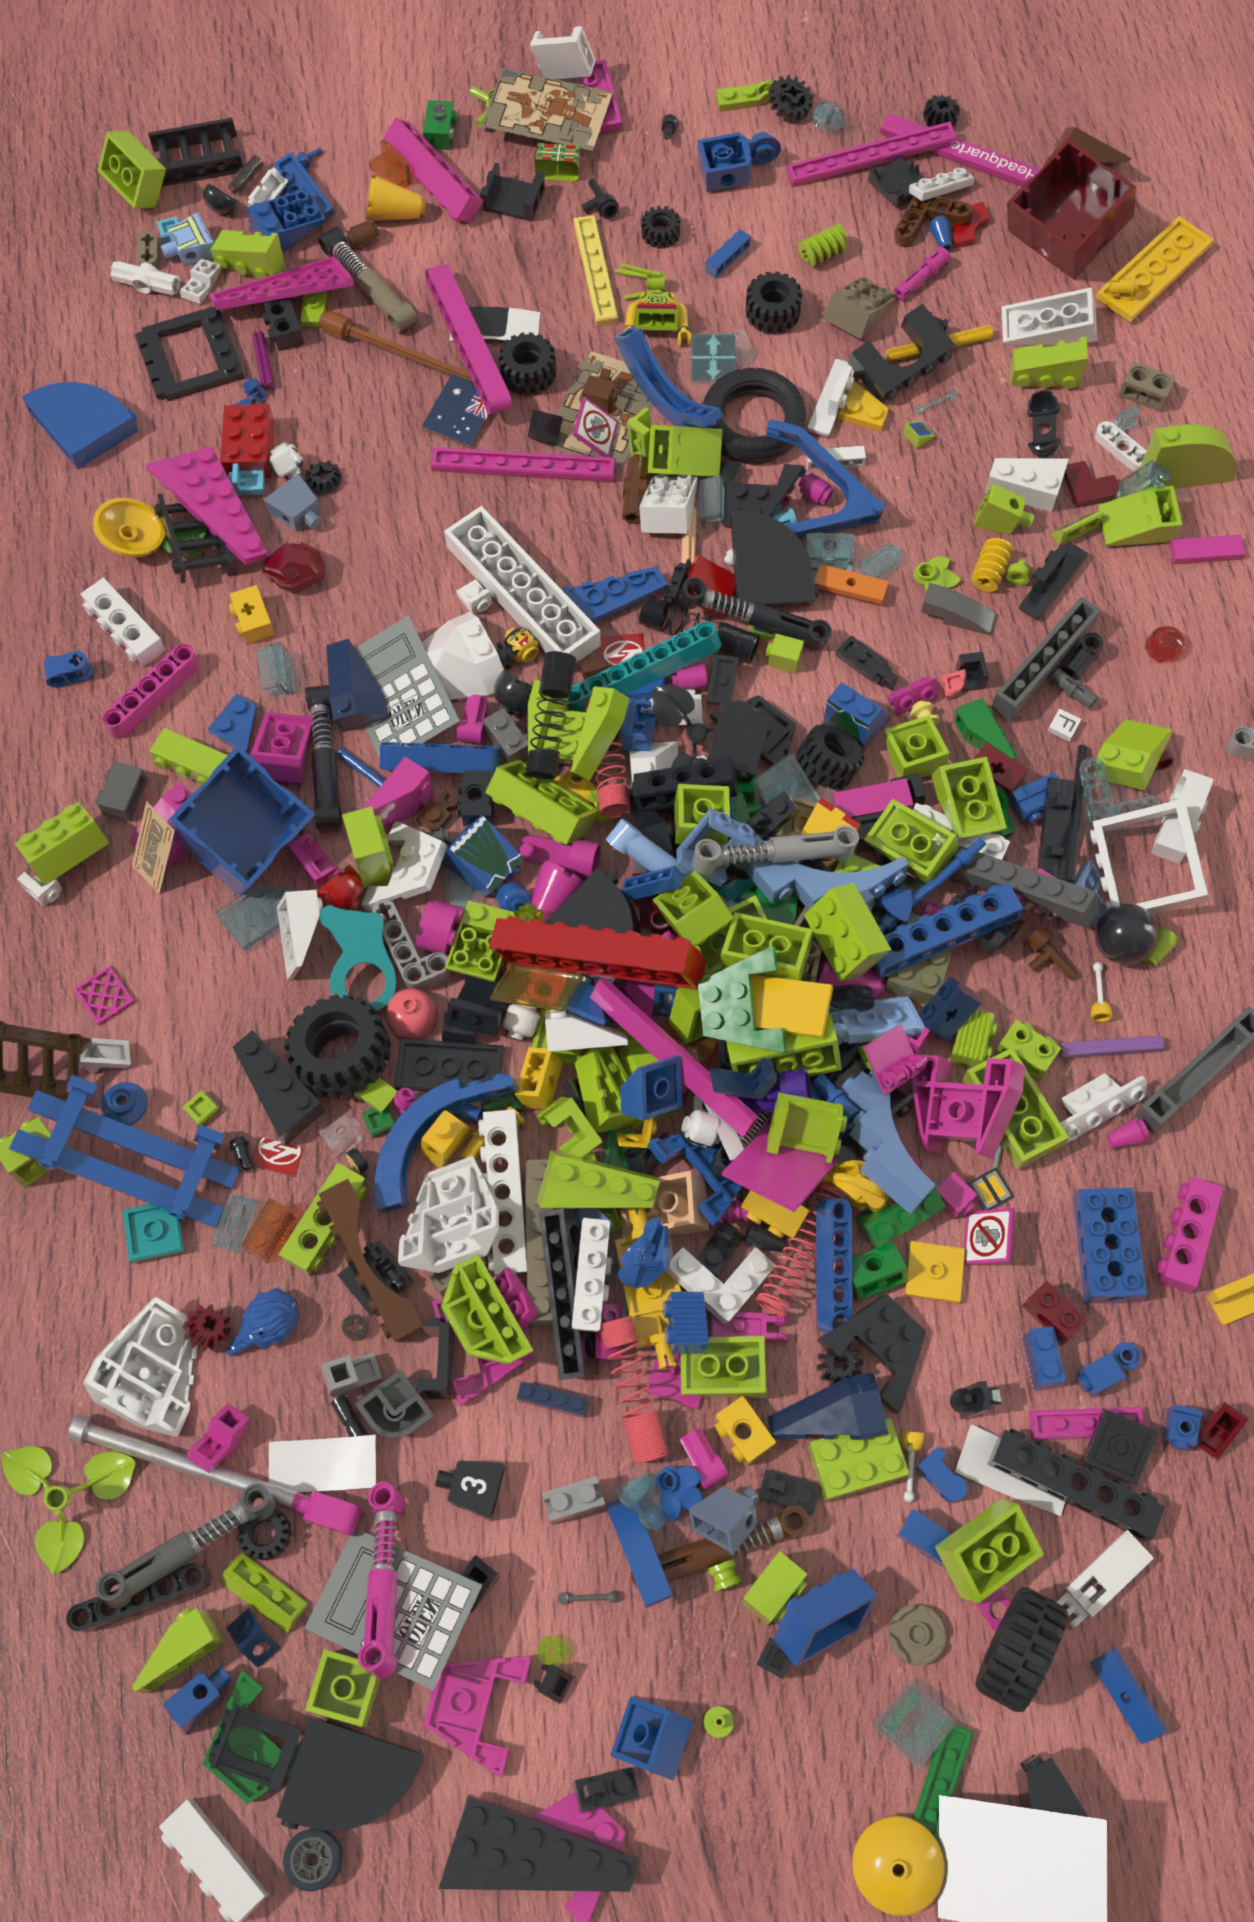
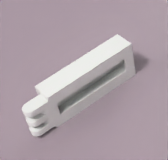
(1112, 1570)

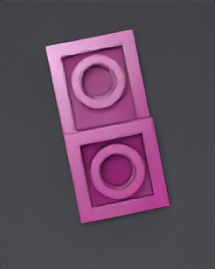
(516, 1297)

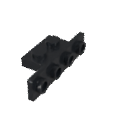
(1052, 578)

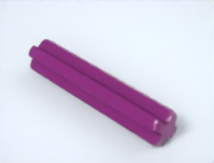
(262, 360)

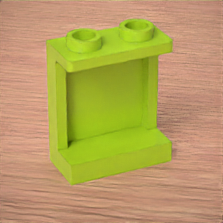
(806, 1125)

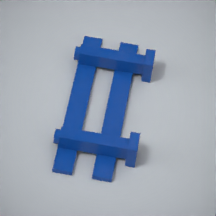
(71, 1115)

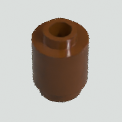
(363, 234)

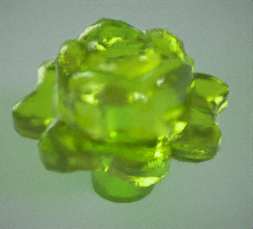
(529, 912)

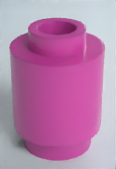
(815, 488)

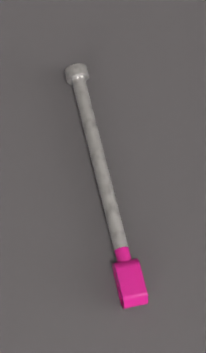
(317, 1509)

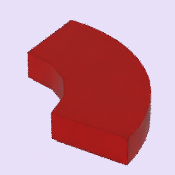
(965, 234)

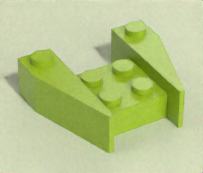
(585, 734)

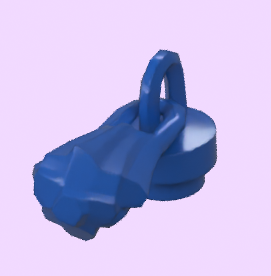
(249, 386)

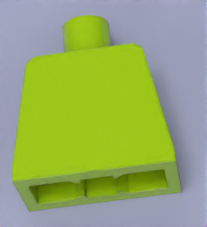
(1002, 511)

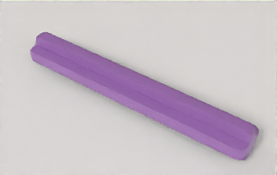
(1112, 1046)

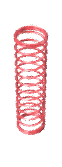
(776, 1301)

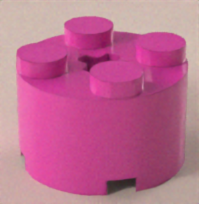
(439, 927)

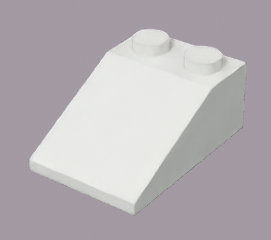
(297, 921)
(572, 1032)

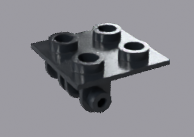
(384, 1268)

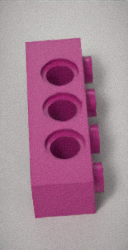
(1207, 1198)

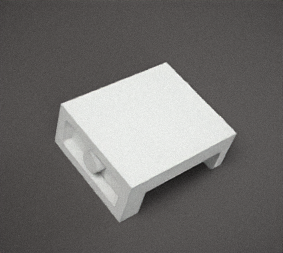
(563, 55)

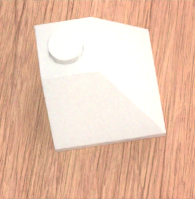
(658, 758)

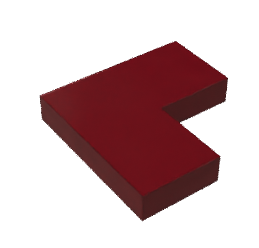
(1089, 490)

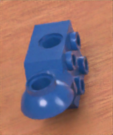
(728, 158)

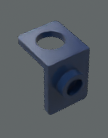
(248, 1634)

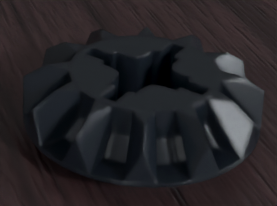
(332, 479)

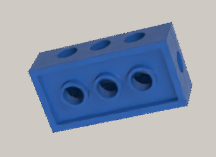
(1096, 1257)

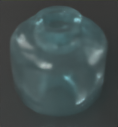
(829, 116)

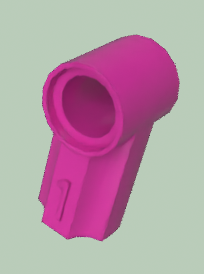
(471, 726)
(703, 1458)

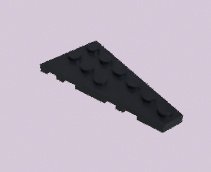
(517, 1852)

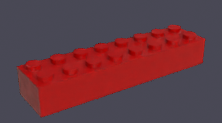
(598, 952)

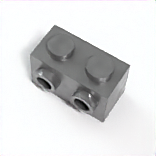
(504, 733)

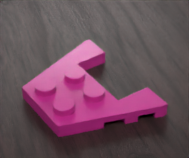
(490, 1371)
(461, 1704)
(593, 1825)

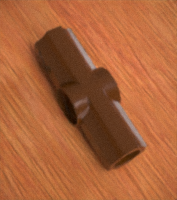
(634, 488)

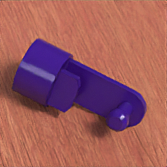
(788, 1082)

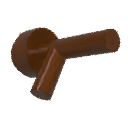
(1040, 939)

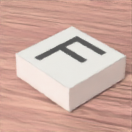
(1064, 725)

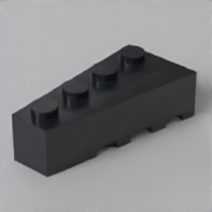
(282, 1094)

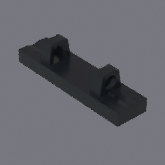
(1055, 826)

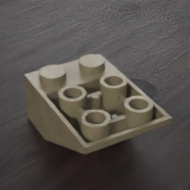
(859, 307)

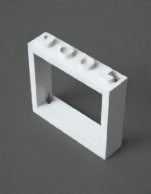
(1163, 904)

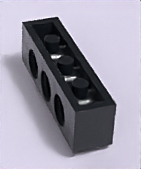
(658, 787)

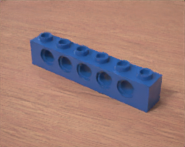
(1000, 897)

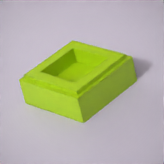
(201, 1108)

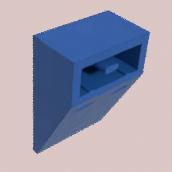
(289, 216)

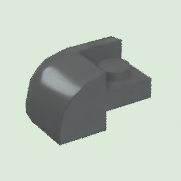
(394, 1407)

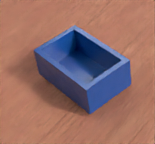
(824, 1616)

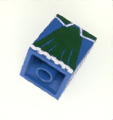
(855, 714)
(482, 857)

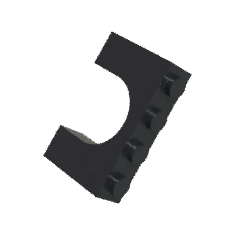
(887, 379)

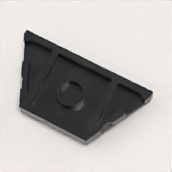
(779, 732)

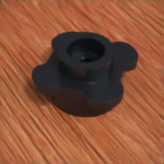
(505, 655)

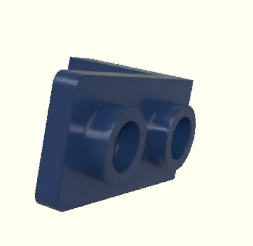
(744, 1084)

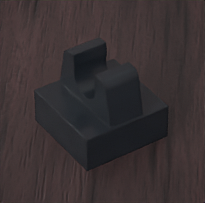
(554, 1683)

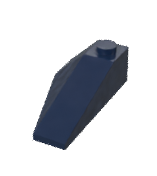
(352, 689)

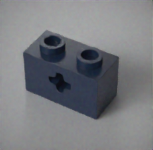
(949, 1009)

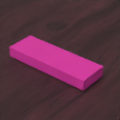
(1207, 549)

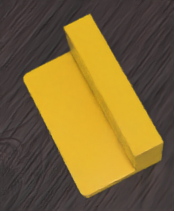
(1233, 1300)

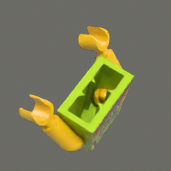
(659, 312)

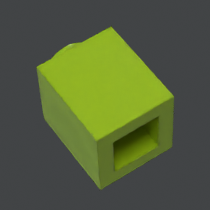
(785, 653)

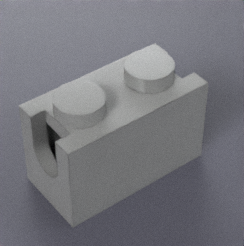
(573, 1500)

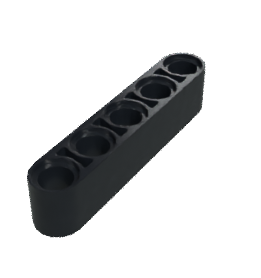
(153, 1598)

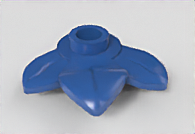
(682, 1493)

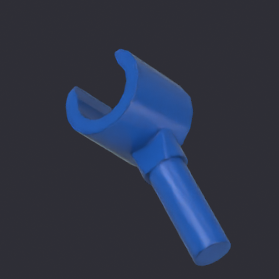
(305, 159)

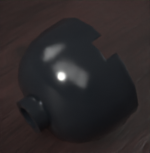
(512, 693)

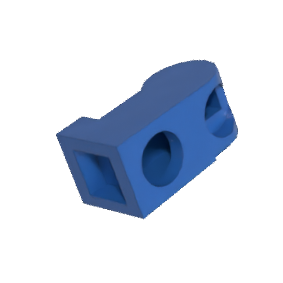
(941, 1479)

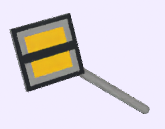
(991, 1187)

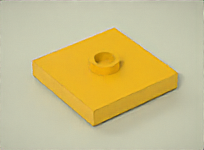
(934, 1272)

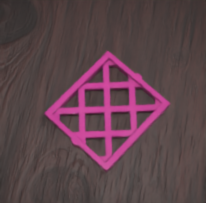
(94, 980)

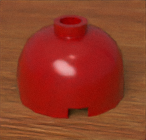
(342, 890)

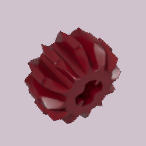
(204, 1337)

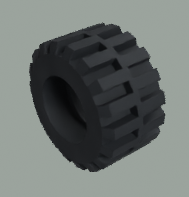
(773, 288)
(526, 349)
(830, 756)

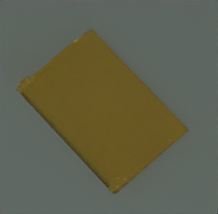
(536, 987)

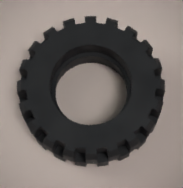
(321, 1024)
(1022, 1649)

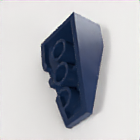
(840, 1409)

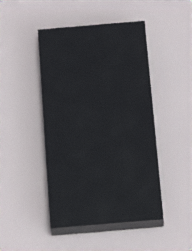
(431, 1063)

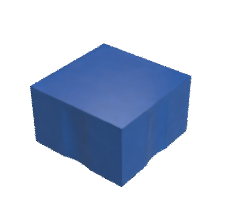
(238, 821)

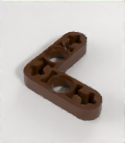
(956, 212)

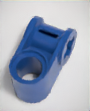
(65, 669)

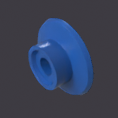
(132, 1110)

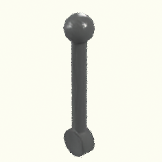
(564, 1598)

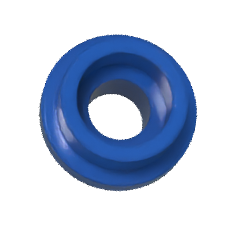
(1125, 1364)

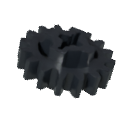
(790, 98)

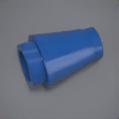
(941, 232)

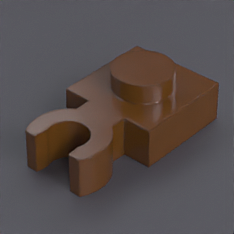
(437, 815)

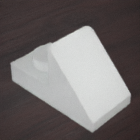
(105, 1054)

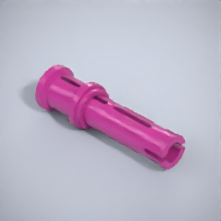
(928, 268)

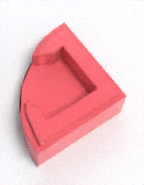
(954, 683)

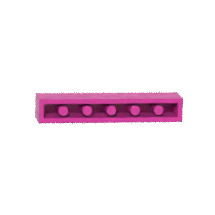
(433, 171)

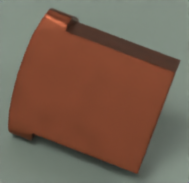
(592, 666)

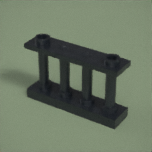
(200, 167)
(224, 558)

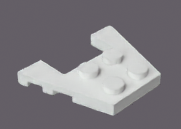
(415, 867)

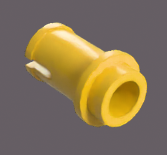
(1123, 286)
(474, 1145)

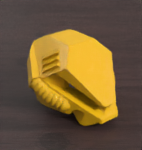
(856, 1186)

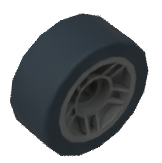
(297, 1853)

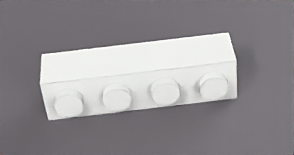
(846, 456)

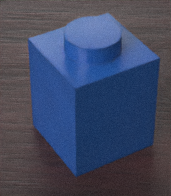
(1100, 1375)

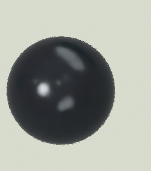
(1126, 934)

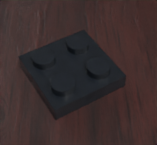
(1119, 1446)

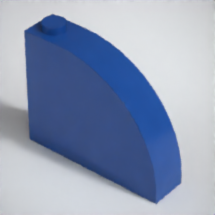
(80, 419)

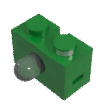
(440, 123)

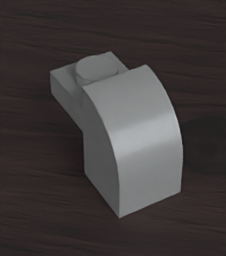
(347, 1375)

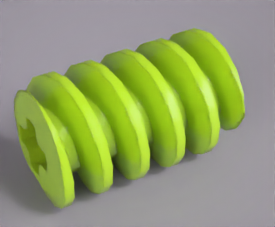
(823, 245)

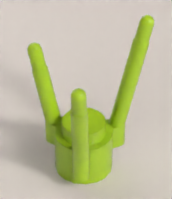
(655, 279)

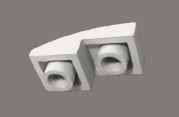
(202, 280)

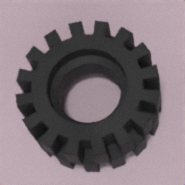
(660, 236)
(268, 1550)

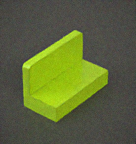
(639, 433)

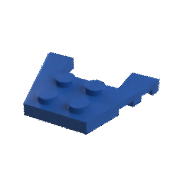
(700, 1157)

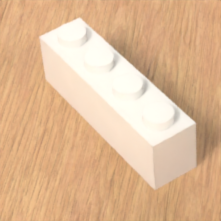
(213, 1861)

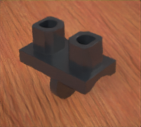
(974, 1399)

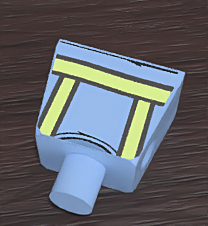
(189, 241)

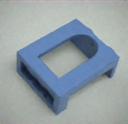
(721, 822)

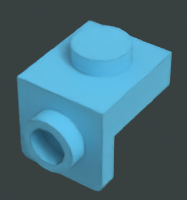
(247, 482)

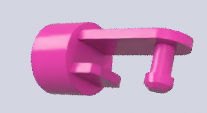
(576, 858)

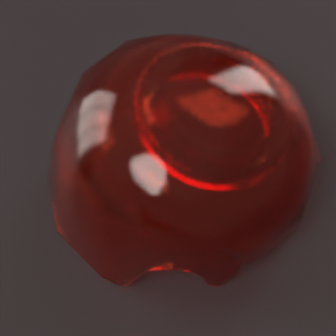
(1165, 643)

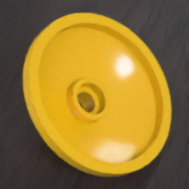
(128, 527)
(902, 1842)

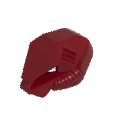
(294, 567)

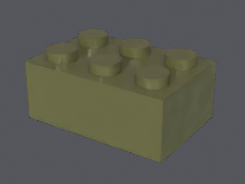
(922, 979)

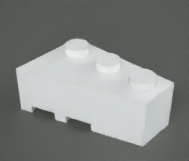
(1031, 478)
(1169, 840)

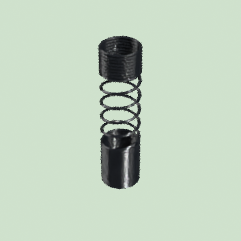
(734, 640)
(555, 683)

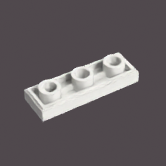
(941, 184)

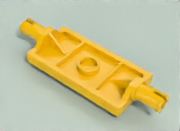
(647, 1302)

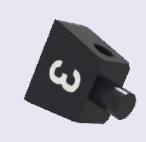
(473, 1486)

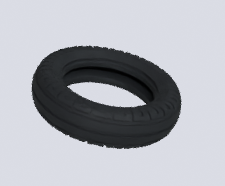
(760, 382)

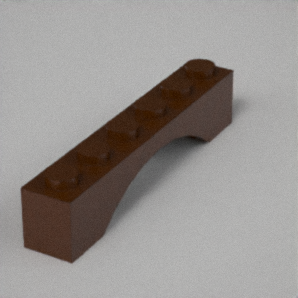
(396, 1311)

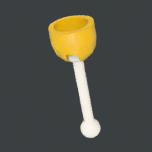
(1100, 1010)
(912, 1443)

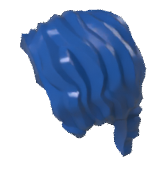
(266, 1321)

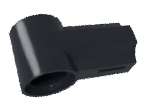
(1083, 656)
(642, 1159)

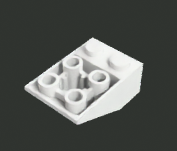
(668, 504)

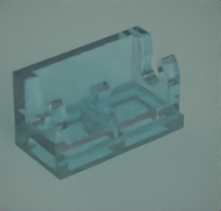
(1145, 477)
(275, 669)

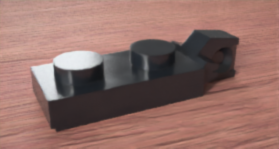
(866, 662)

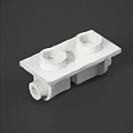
(272, 187)

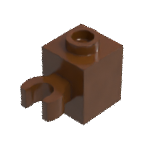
(601, 390)

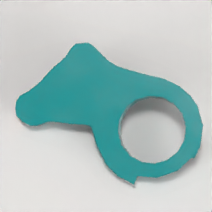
(361, 942)

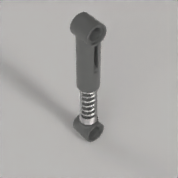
(181, 1548)

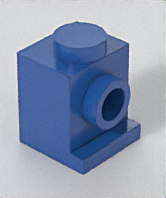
(1174, 1435)

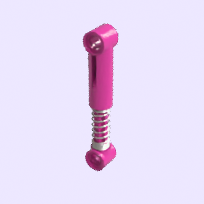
(381, 1584)

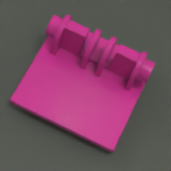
(893, 1059)

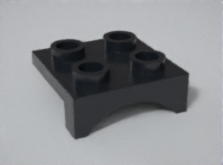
(895, 180)

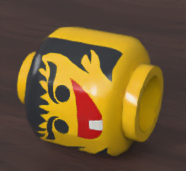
(522, 644)

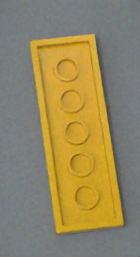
(1157, 267)

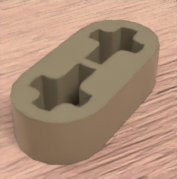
(144, 251)

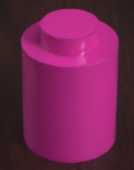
(690, 677)

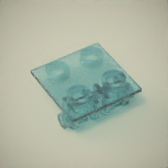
(635, 1495)

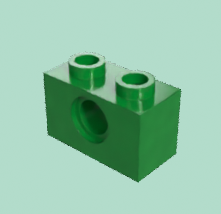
(891, 1271)

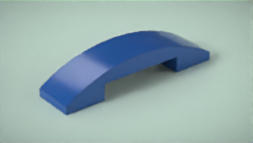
(639, 1553)

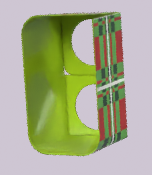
(548, 159)

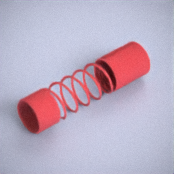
(612, 798)
(642, 1428)

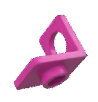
(984, 1605)

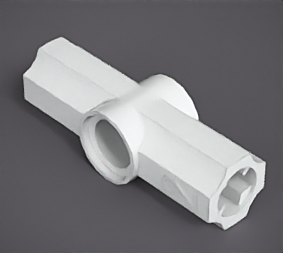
(145, 278)

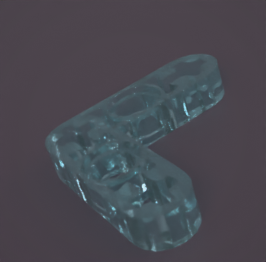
(1110, 809)

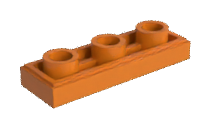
(851, 584)

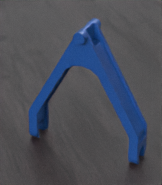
(860, 505)

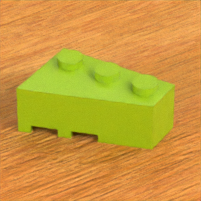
(248, 254)
(1049, 366)
(600, 1082)

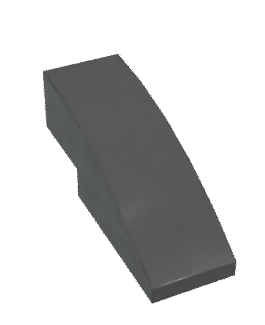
(957, 609)

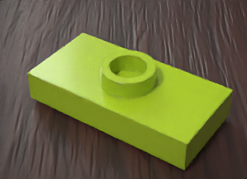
(312, 308)

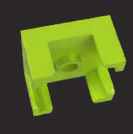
(566, 1110)

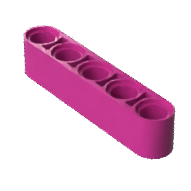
(154, 680)

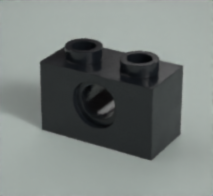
(475, 784)

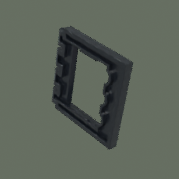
(220, 343)

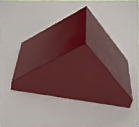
(1220, 1429)

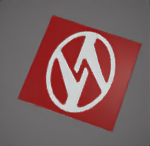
(621, 647)
(277, 1157)

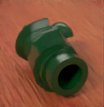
(502, 1103)

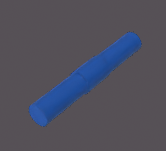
(360, 767)

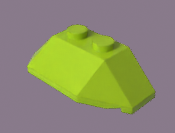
(482, 1315)

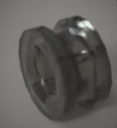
(361, 1333)

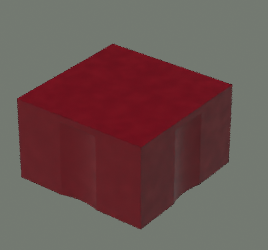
(1071, 208)

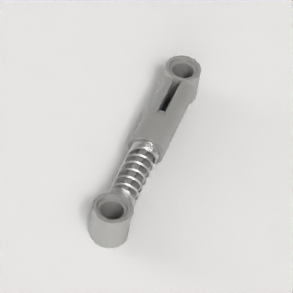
(836, 844)

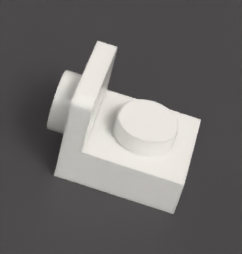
(475, 597)
(39, 891)

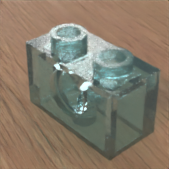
(842, 549)

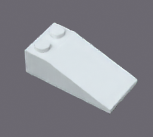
(1051, 319)

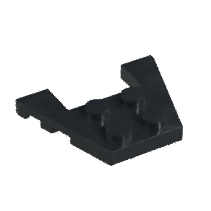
(756, 497)
(890, 1337)

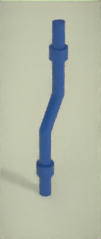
(963, 858)

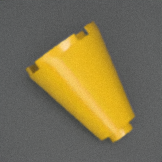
(392, 201)

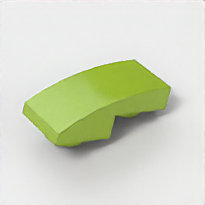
(377, 1095)

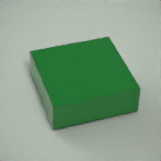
(378, 1123)

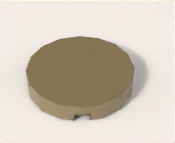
(917, 1634)

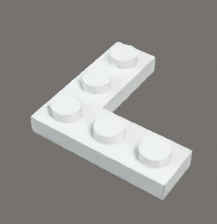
(721, 1298)

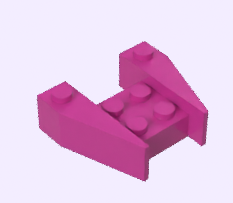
(966, 1110)

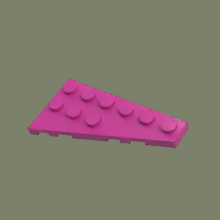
(302, 280)
(209, 496)

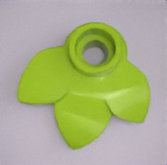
(937, 573)

